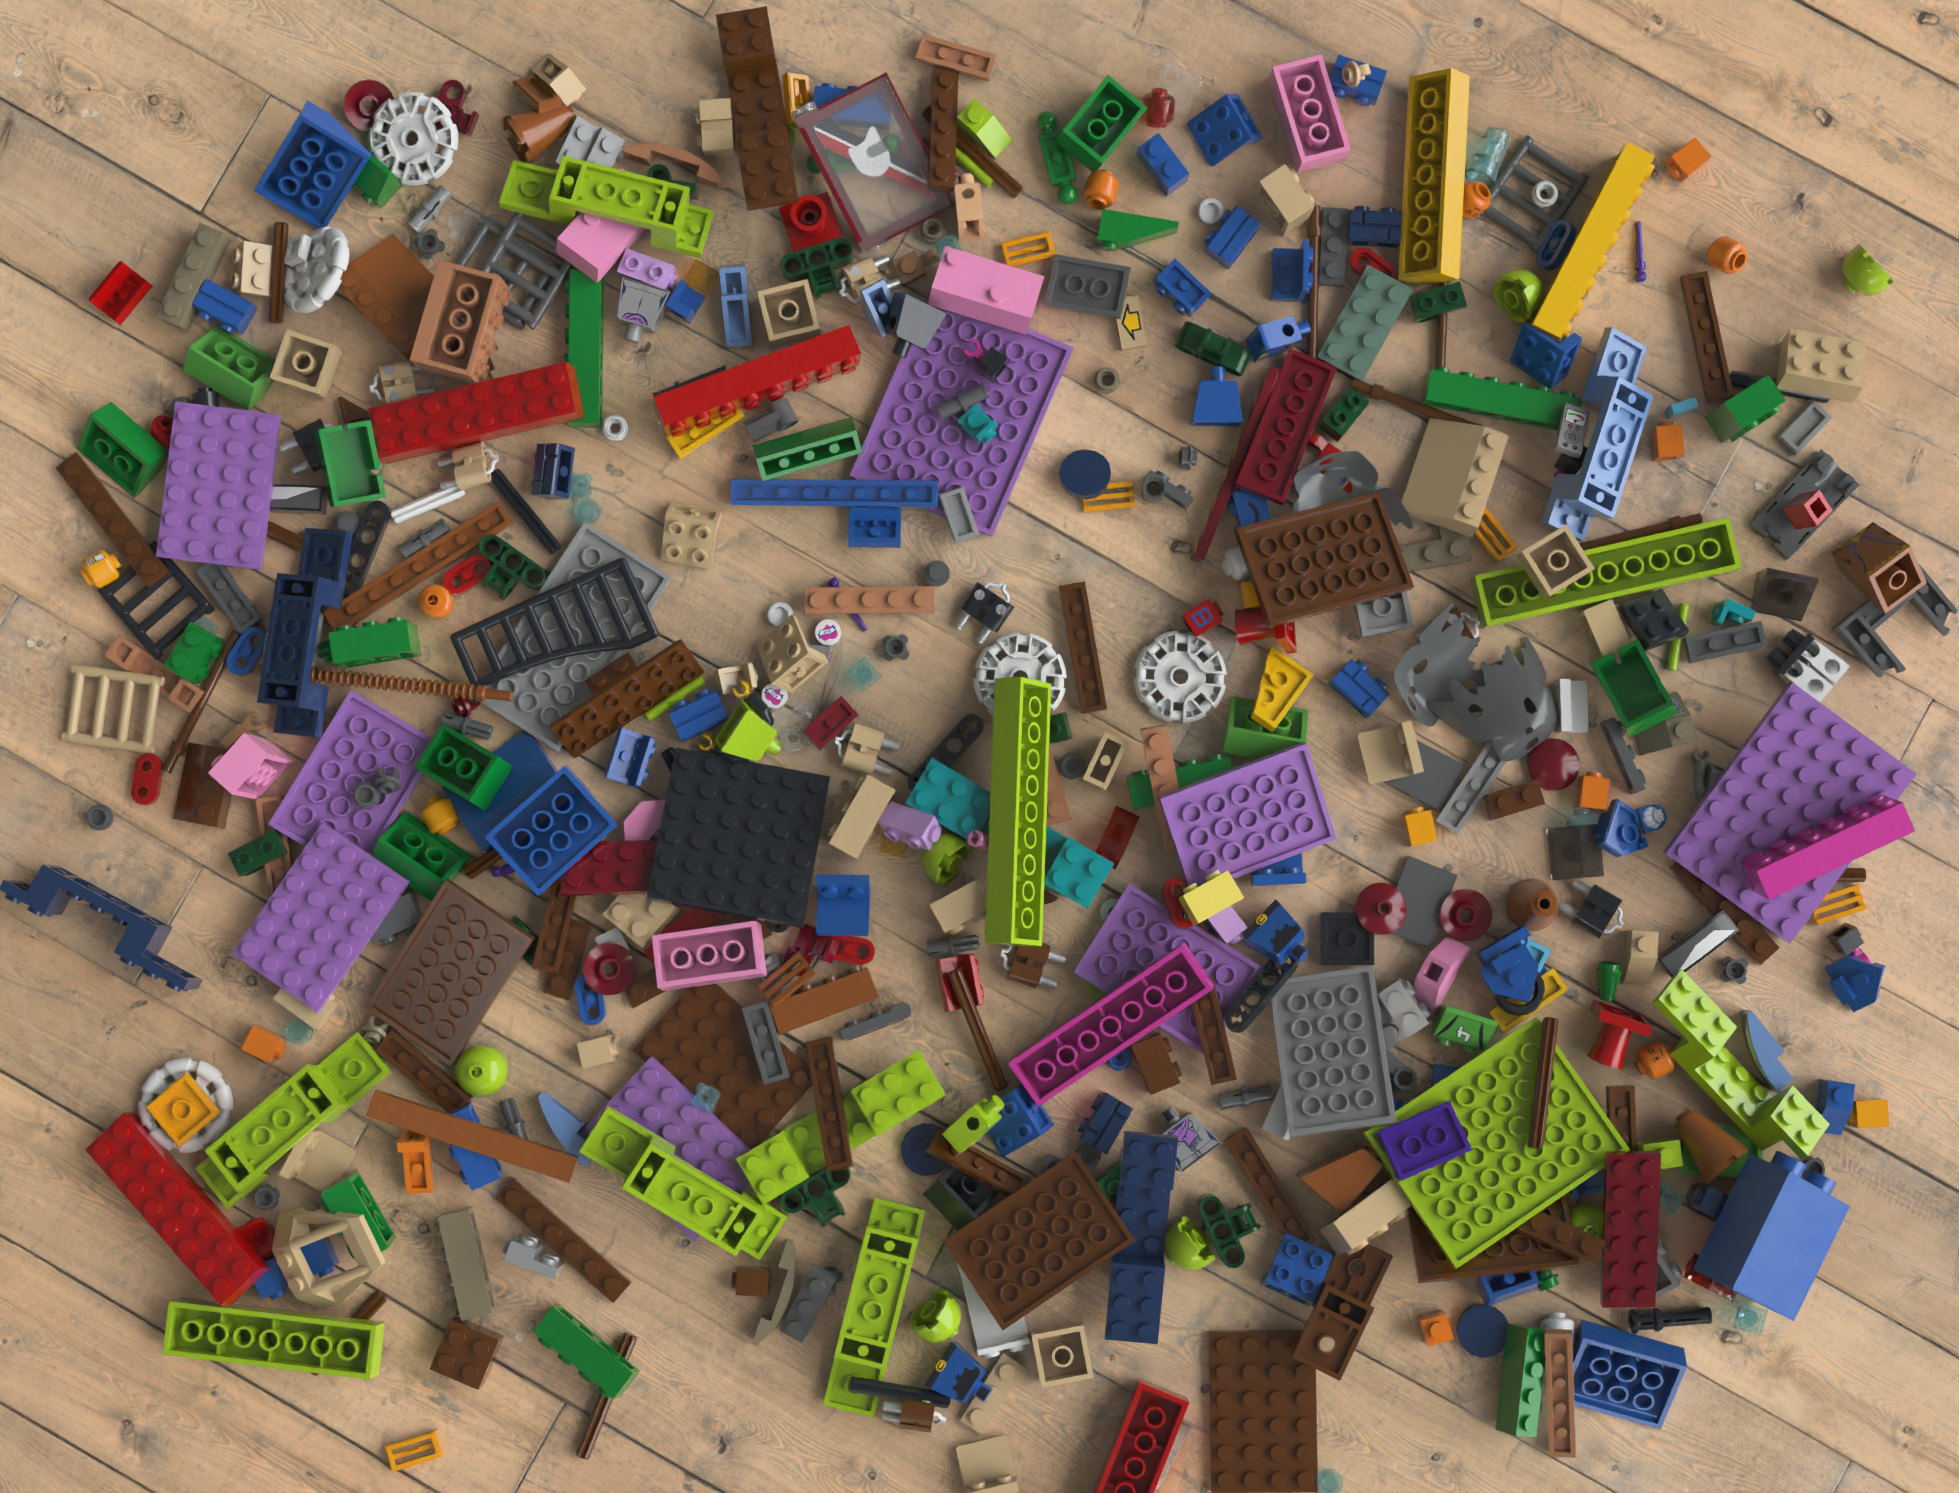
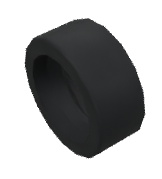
(1526, 1009)

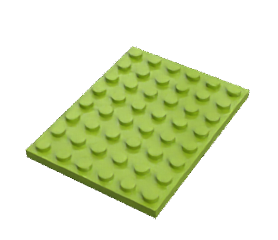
(1502, 1180)

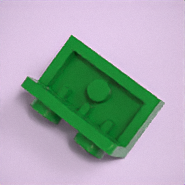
(194, 653)

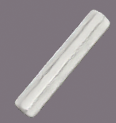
(425, 504)

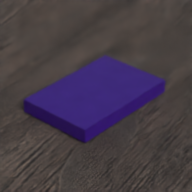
(1423, 1141)

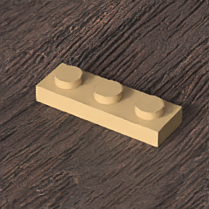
(1001, 1380)

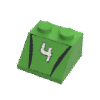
(1462, 1028)

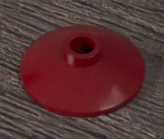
(357, 94)
(1369, 913)
(1479, 915)
(622, 969)

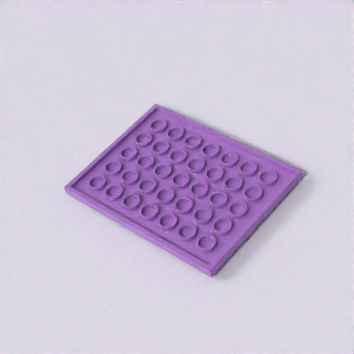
(916, 444)
(1783, 779)

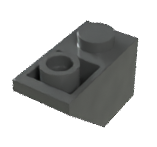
(401, 918)

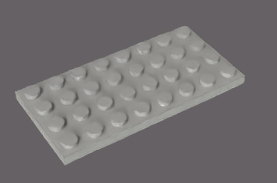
(559, 685)

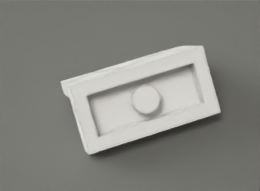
(1572, 706)
(1276, 1117)

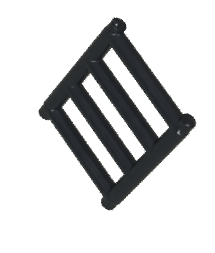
(140, 630)

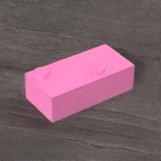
(1309, 113)
(595, 243)
(985, 290)
(250, 766)
(709, 955)

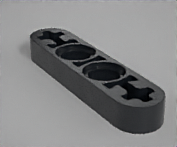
(368, 550)
(941, 750)
(1265, 993)

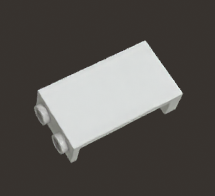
(987, 1332)

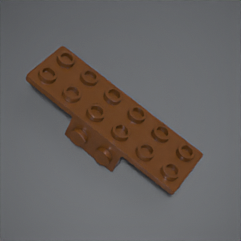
(623, 694)

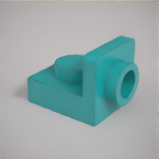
(978, 425)
(1736, 612)

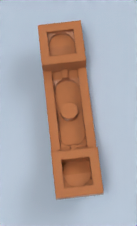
(646, 152)
(137, 660)

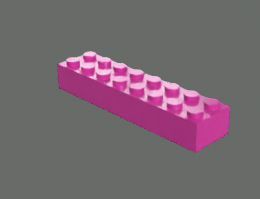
(1111, 1023)

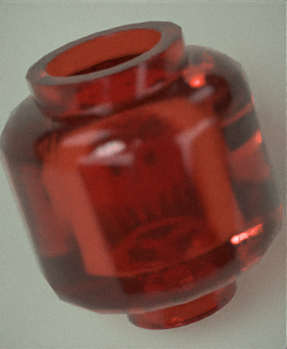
(1159, 108)

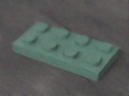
(1365, 323)

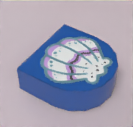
(1651, 818)

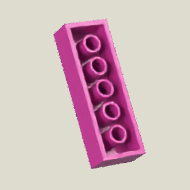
(1827, 846)

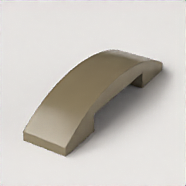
(787, 1262)

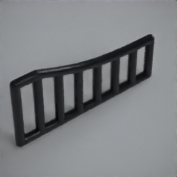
(551, 596)

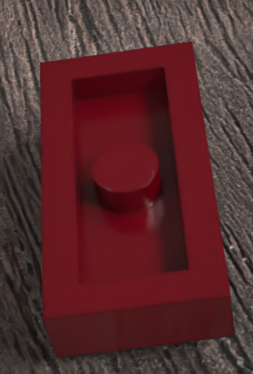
(830, 723)

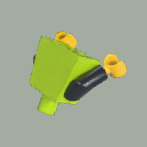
(746, 731)

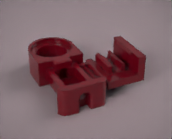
(464, 122)
(809, 942)

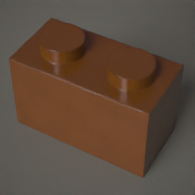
(1513, 799)
(1156, 1064)

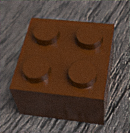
(466, 1352)

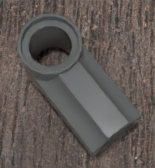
(777, 417)
(1395, 1067)

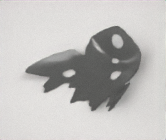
(1321, 489)
(1446, 658)
(1503, 706)

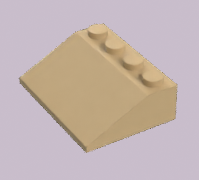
(1454, 474)

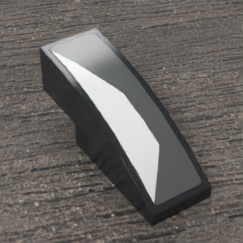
(298, 499)
(1698, 943)

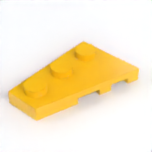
(1278, 688)

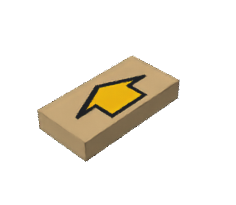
(1131, 326)

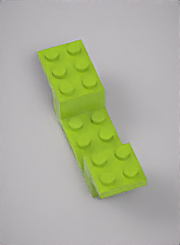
(610, 195)
(1726, 1081)
(869, 1111)
(289, 1114)
(679, 1188)
(874, 1303)

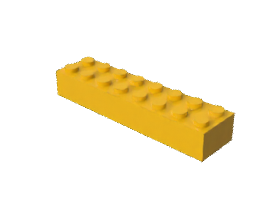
(1434, 177)
(1593, 240)

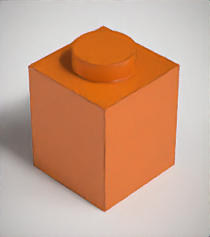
(1687, 160)
(1667, 441)
(1592, 792)
(264, 1044)
(1434, 1327)

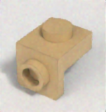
(730, 677)

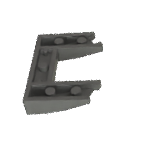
(1858, 627)

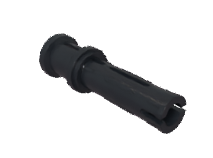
(1658, 1319)

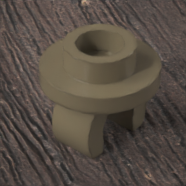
(374, 1033)

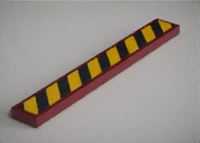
(1235, 464)

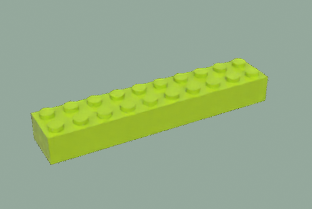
(1619, 572)
(1018, 812)

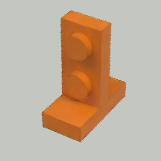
(416, 1162)

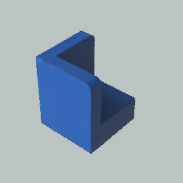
(684, 302)

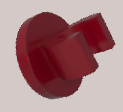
(463, 707)

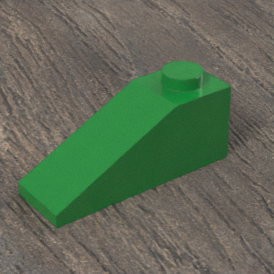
(1126, 230)

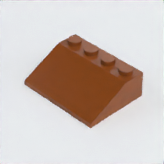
(389, 290)

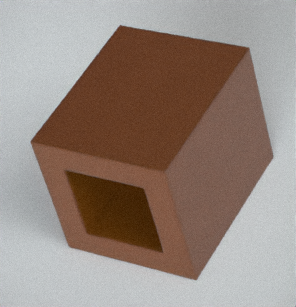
(751, 1281)

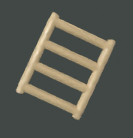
(129, 680)

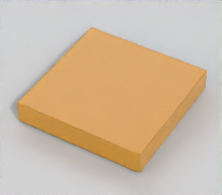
(183, 1109)

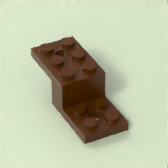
(1341, 1310)

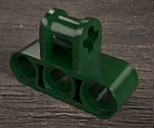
(821, 276)
(1213, 348)
(503, 574)
(818, 1202)
(1236, 1227)

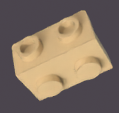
(252, 269)

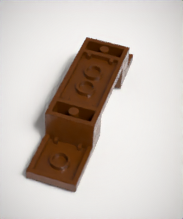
(757, 108)

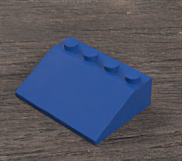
(313, 167)
(528, 774)
(551, 830)
(1625, 1374)

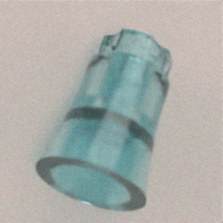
(1488, 157)

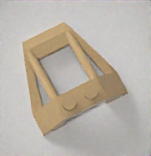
(293, 1233)

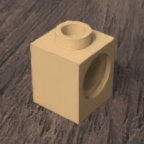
(597, 1051)

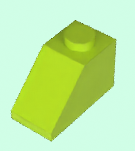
(983, 128)

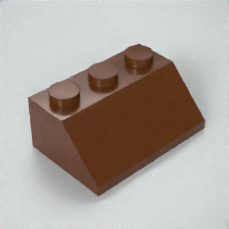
(199, 794)

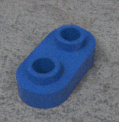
(1556, 244)
(245, 649)
(588, 999)

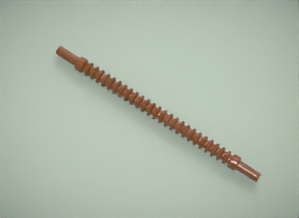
(480, 692)

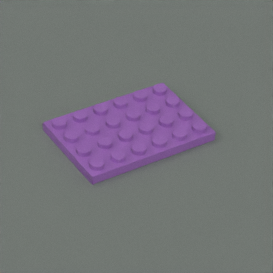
(218, 485)
(348, 754)
(1248, 816)
(320, 917)
(1140, 933)
(665, 1108)

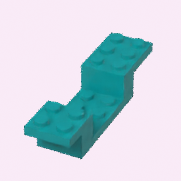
(965, 807)

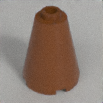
(535, 132)
(1532, 904)
(1708, 1144)

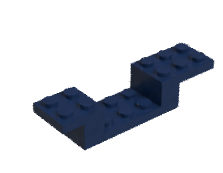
(294, 632)
(139, 944)
(1143, 1206)

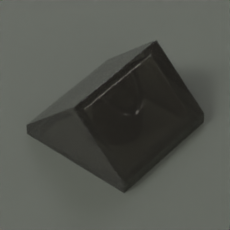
(1782, 593)
(1574, 852)

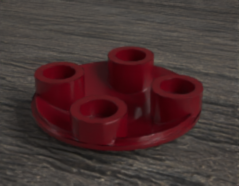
(1553, 764)

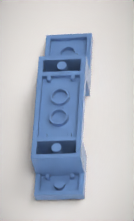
(1613, 440)

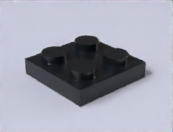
(1653, 619)
(1345, 940)

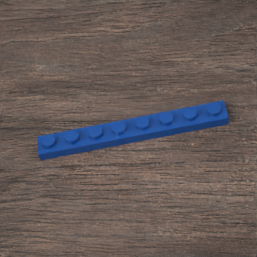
(834, 492)

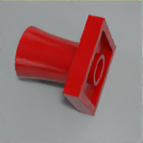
(808, 234)
(1251, 626)
(1615, 1033)

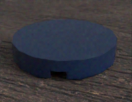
(1085, 474)
(914, 1150)
(1482, 1330)

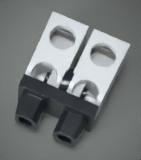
(1807, 664)

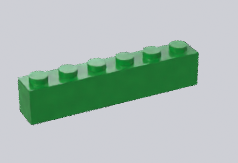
(586, 343)
(1495, 399)

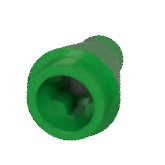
(1608, 979)

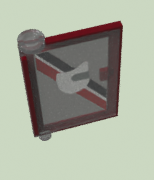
(872, 162)

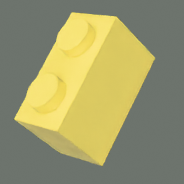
(1211, 897)

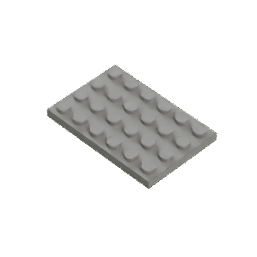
(1332, 1052)

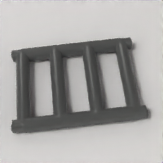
(1564, 201)
(487, 225)
(559, 275)

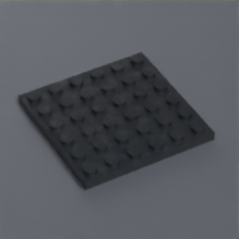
(738, 838)

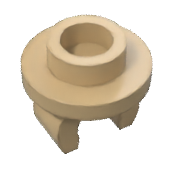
(1353, 74)

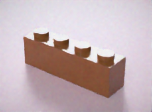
(825, 1000)

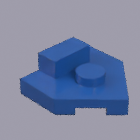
(1619, 830)
(1512, 974)
(1855, 981)

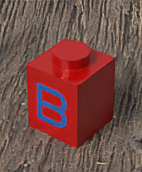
(1807, 509)
(1203, 618)

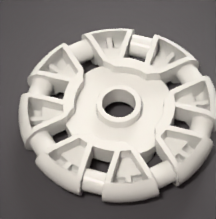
(427, 133)
(320, 275)
(1016, 662)
(1175, 692)
(206, 1075)

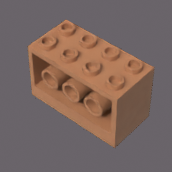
(460, 323)

